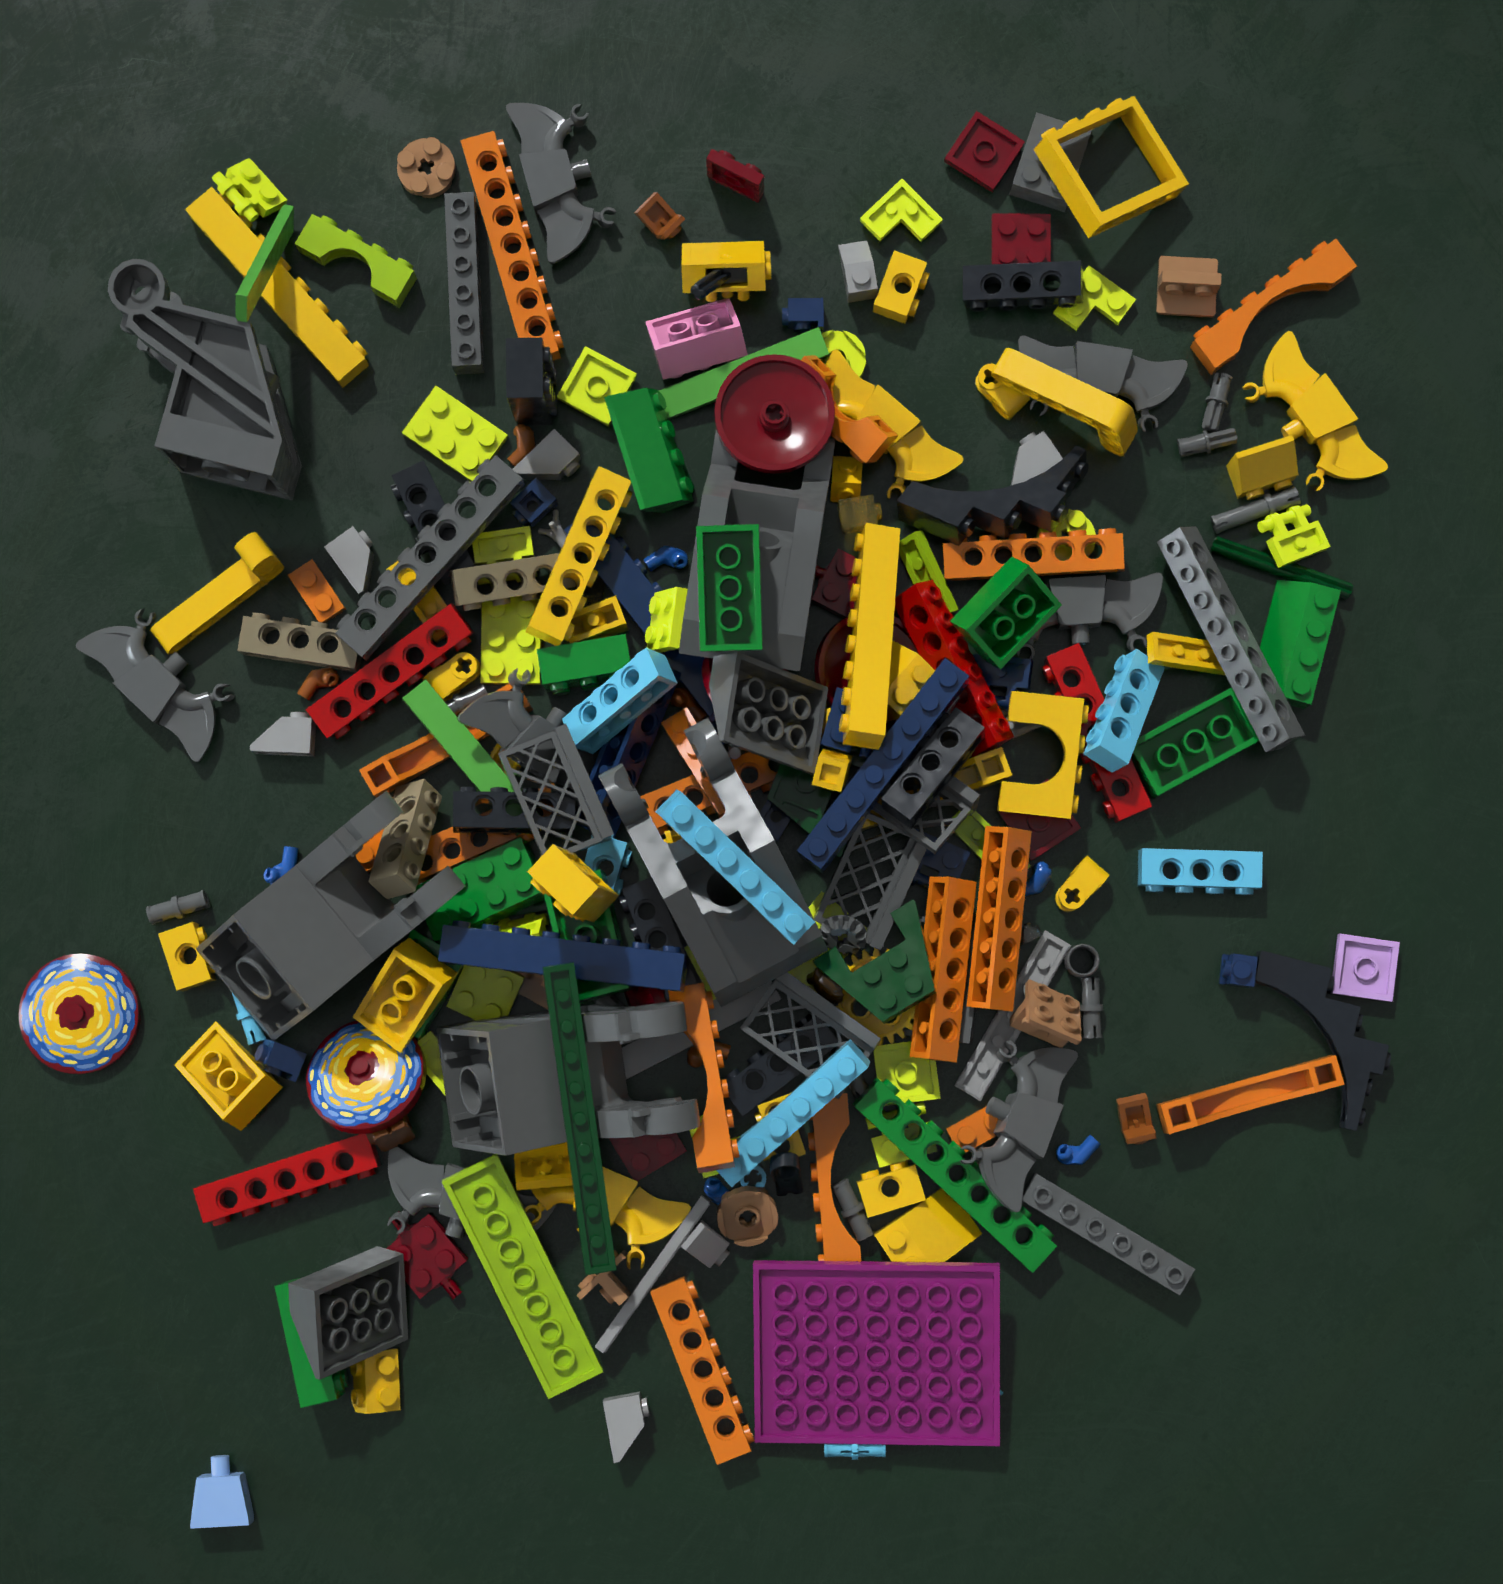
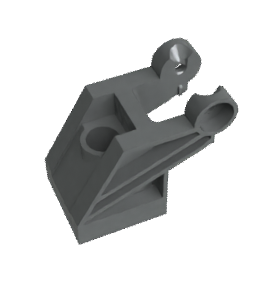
(225, 398)
(788, 551)
(317, 926)
(722, 929)
(507, 1087)

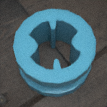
(758, 1184)

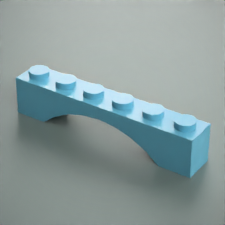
(735, 866)
(796, 1109)

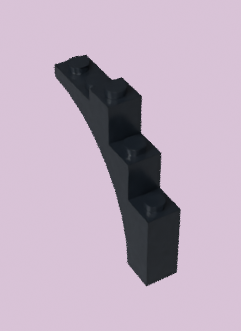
(997, 511)
(1357, 1057)

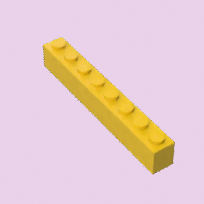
(282, 293)
(871, 636)

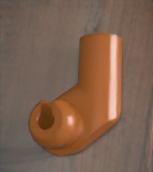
(525, 443)
(318, 679)
(683, 698)
(695, 1060)

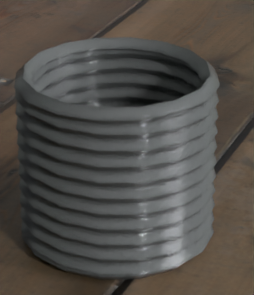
(1094, 953)

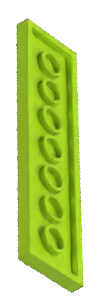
(522, 1275)

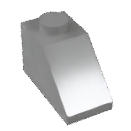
(858, 271)
(1034, 457)
(549, 459)
(353, 557)
(288, 737)
(706, 1245)
(624, 1421)

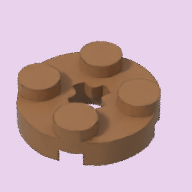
(429, 151)
(747, 1199)

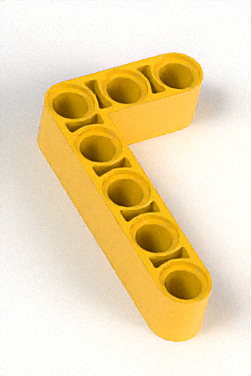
(1106, 413)
(221, 595)

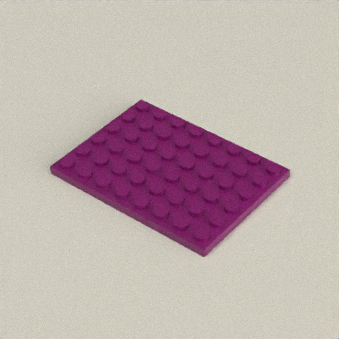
(877, 1352)

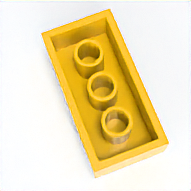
(572, 883)

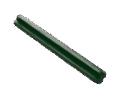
(1267, 563)

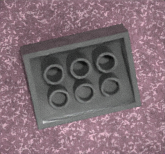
(767, 710)
(350, 1310)

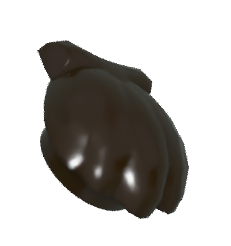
(825, 986)

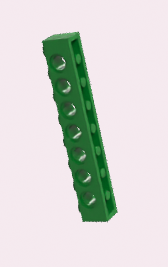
(870, 1104)

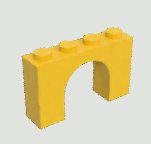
(1064, 718)

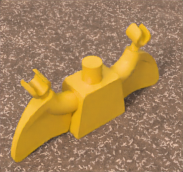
(1317, 414)
(914, 451)
(637, 1212)

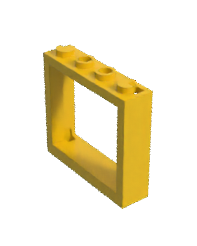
(1074, 190)

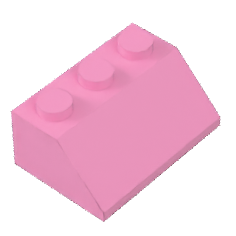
(696, 338)

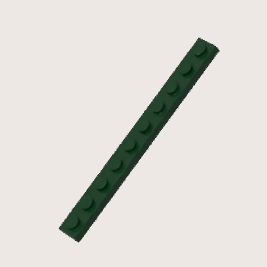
(579, 1118)

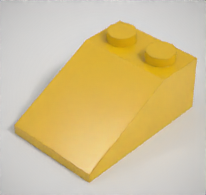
(404, 994)
(228, 1076)
(928, 1231)

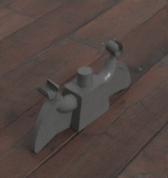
(553, 177)
(1109, 370)
(1089, 602)
(154, 684)
(508, 722)
(1023, 1121)
(420, 1186)

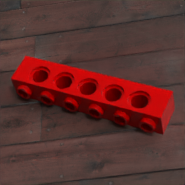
(935, 639)
(1074, 661)
(325, 711)
(211, 1195)

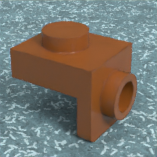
(659, 217)
(1135, 1119)

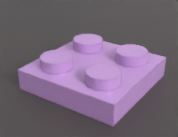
(1365, 967)

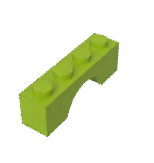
(326, 242)

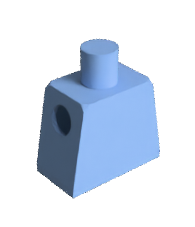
(221, 1497)

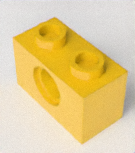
(901, 270)
(598, 621)
(174, 945)
(909, 1190)

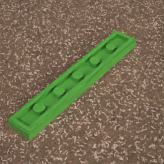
(264, 263)
(703, 388)
(458, 741)

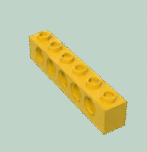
(602, 486)

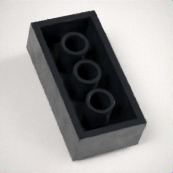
(530, 381)

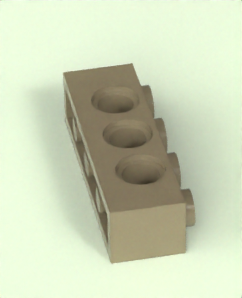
(465, 581)
(254, 644)
(406, 840)

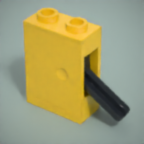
(724, 269)

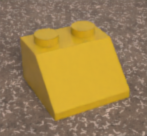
(1264, 468)
(907, 677)

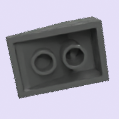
(1031, 177)

